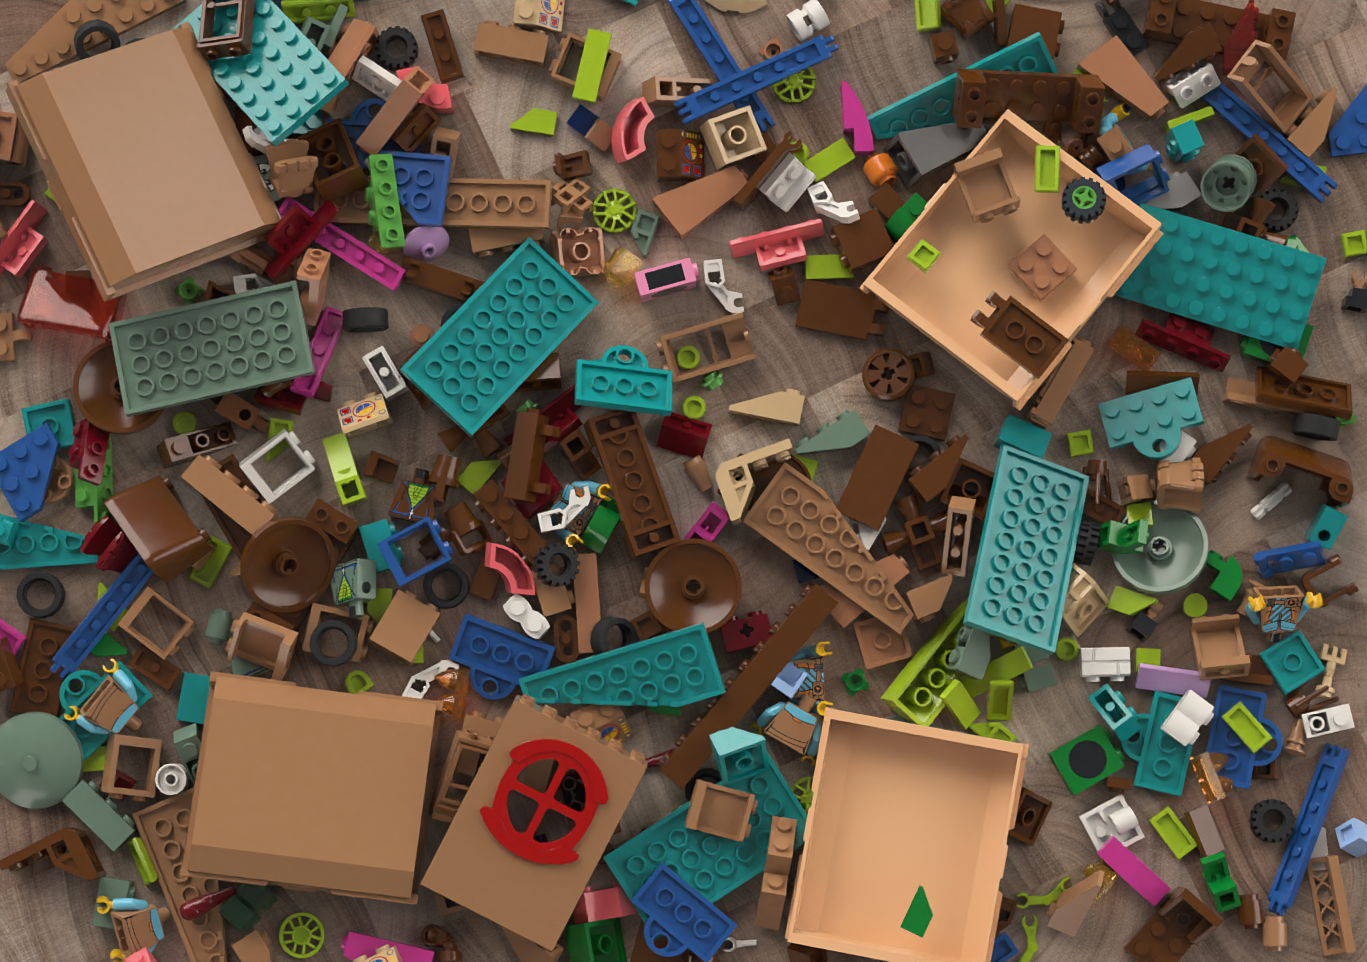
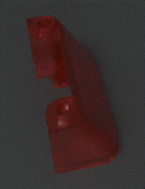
(68, 305)

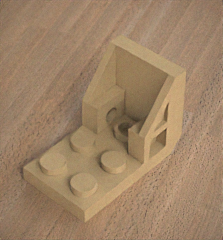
(738, 494)
(1082, 602)

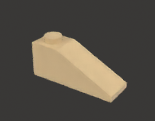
(775, 407)

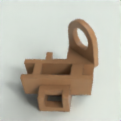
(572, 209)

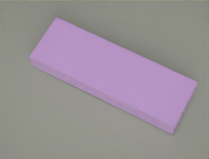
(1170, 680)

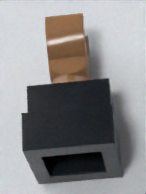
(1357, 296)
(1143, 624)

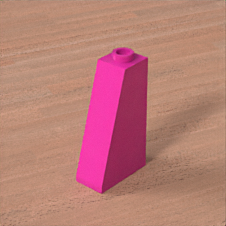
(359, 944)

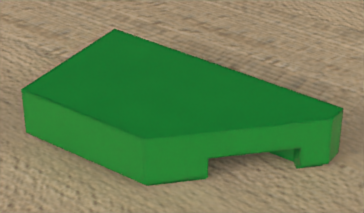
(108, 647)
(918, 914)

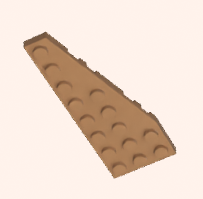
(55, 40)
(813, 531)
(165, 836)

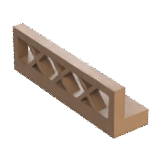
(1243, 393)
(1339, 904)

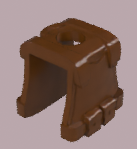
(967, 16)
(1333, 561)

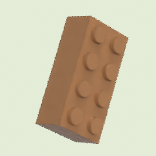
(227, 495)

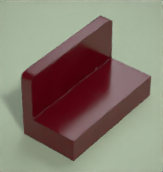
(684, 435)

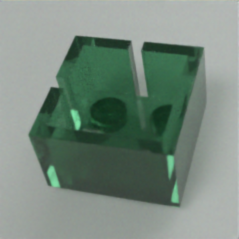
(245, 907)

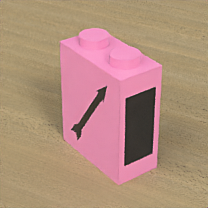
(666, 279)

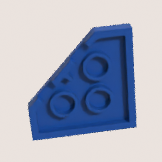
(1350, 132)
(422, 185)
(28, 470)

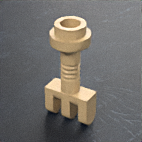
(1332, 660)

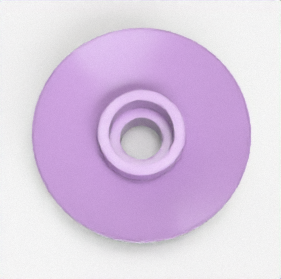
(426, 243)

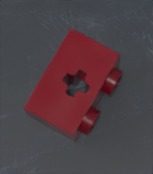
(735, 641)

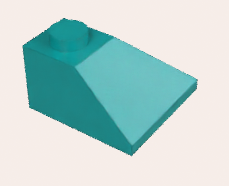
(739, 754)

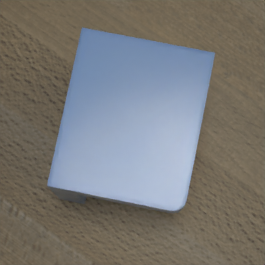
(789, 680)
(1353, 837)

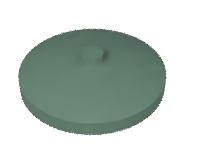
(1171, 556)
(38, 760)

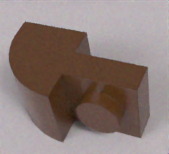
(579, 455)

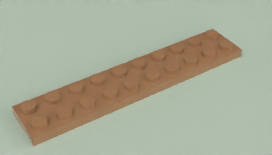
(468, 204)

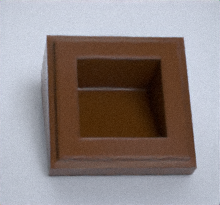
(923, 364)
(1268, 771)

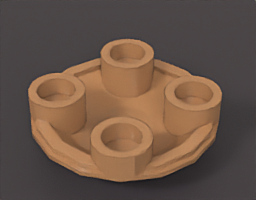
(60, 482)

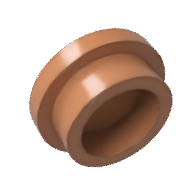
(420, 335)

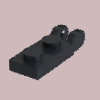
(1124, 27)

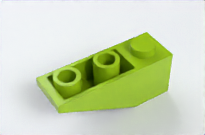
(344, 470)

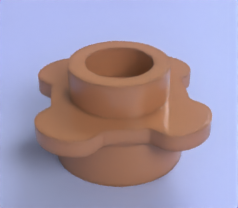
(773, 45)

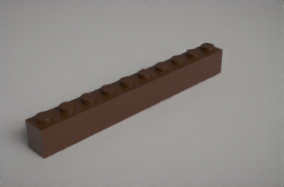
(748, 684)

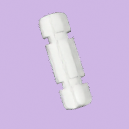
(1271, 500)

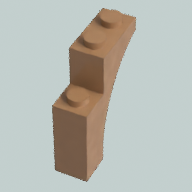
(776, 873)

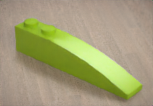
(924, 678)

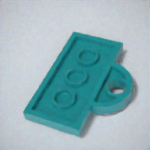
(623, 383)
(1152, 417)
(91, 681)
(1160, 757)

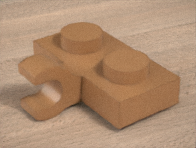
(9, 337)

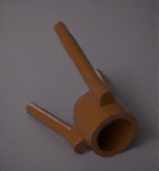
(1098, 472)
(1299, 704)

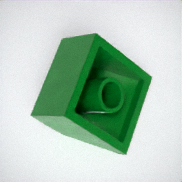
(596, 941)

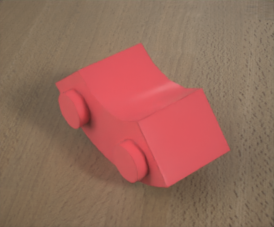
(437, 96)
(629, 129)
(511, 567)
(602, 904)

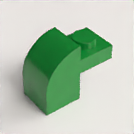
(905, 217)
(601, 526)
(1123, 538)
(1227, 577)
(1219, 883)

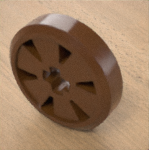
(901, 381)

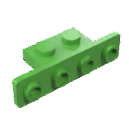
(384, 202)
(94, 496)

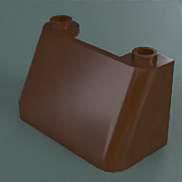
(1275, 453)
(159, 527)

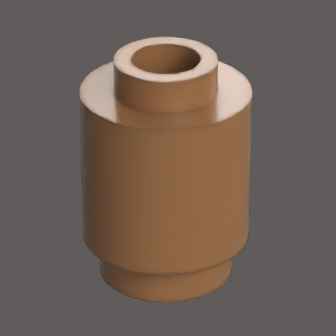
(1274, 933)

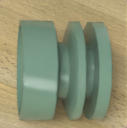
(1225, 195)

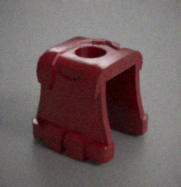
(110, 544)

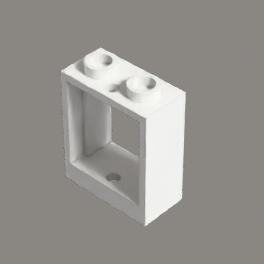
(269, 494)

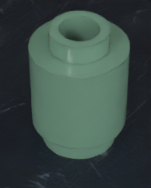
(218, 626)

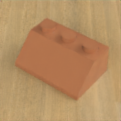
(357, 40)

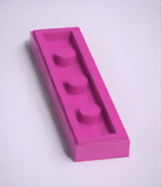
(322, 348)

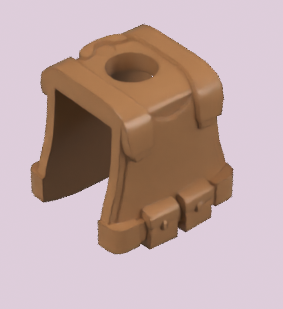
(290, 168)
(1180, 485)

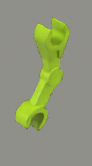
(1046, 899)
(1030, 932)

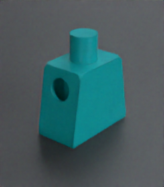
(1328, 520)

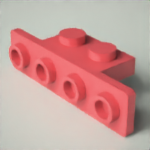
(22, 242)
(778, 246)

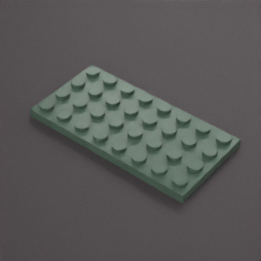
(211, 348)

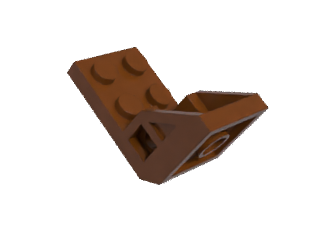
(78, 859)
(1173, 928)

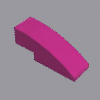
(855, 121)
(709, 523)
(1134, 870)

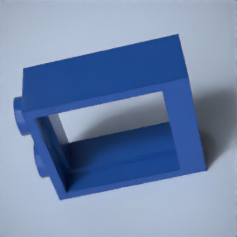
(1131, 161)
(392, 561)

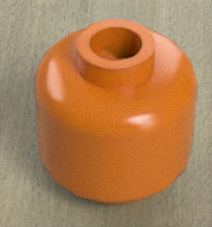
(880, 169)

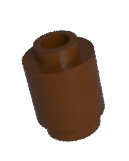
(429, 547)
(1250, 911)

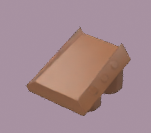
(578, 251)

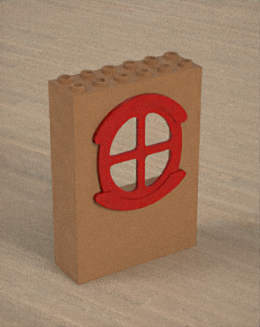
(508, 872)

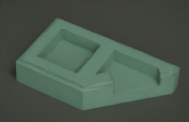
(335, 24)
(644, 230)

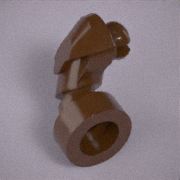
(434, 936)

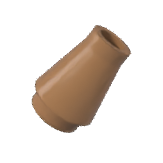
(698, 472)

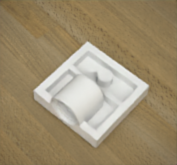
(1110, 820)

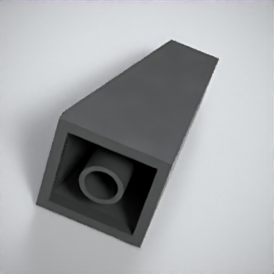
(931, 149)

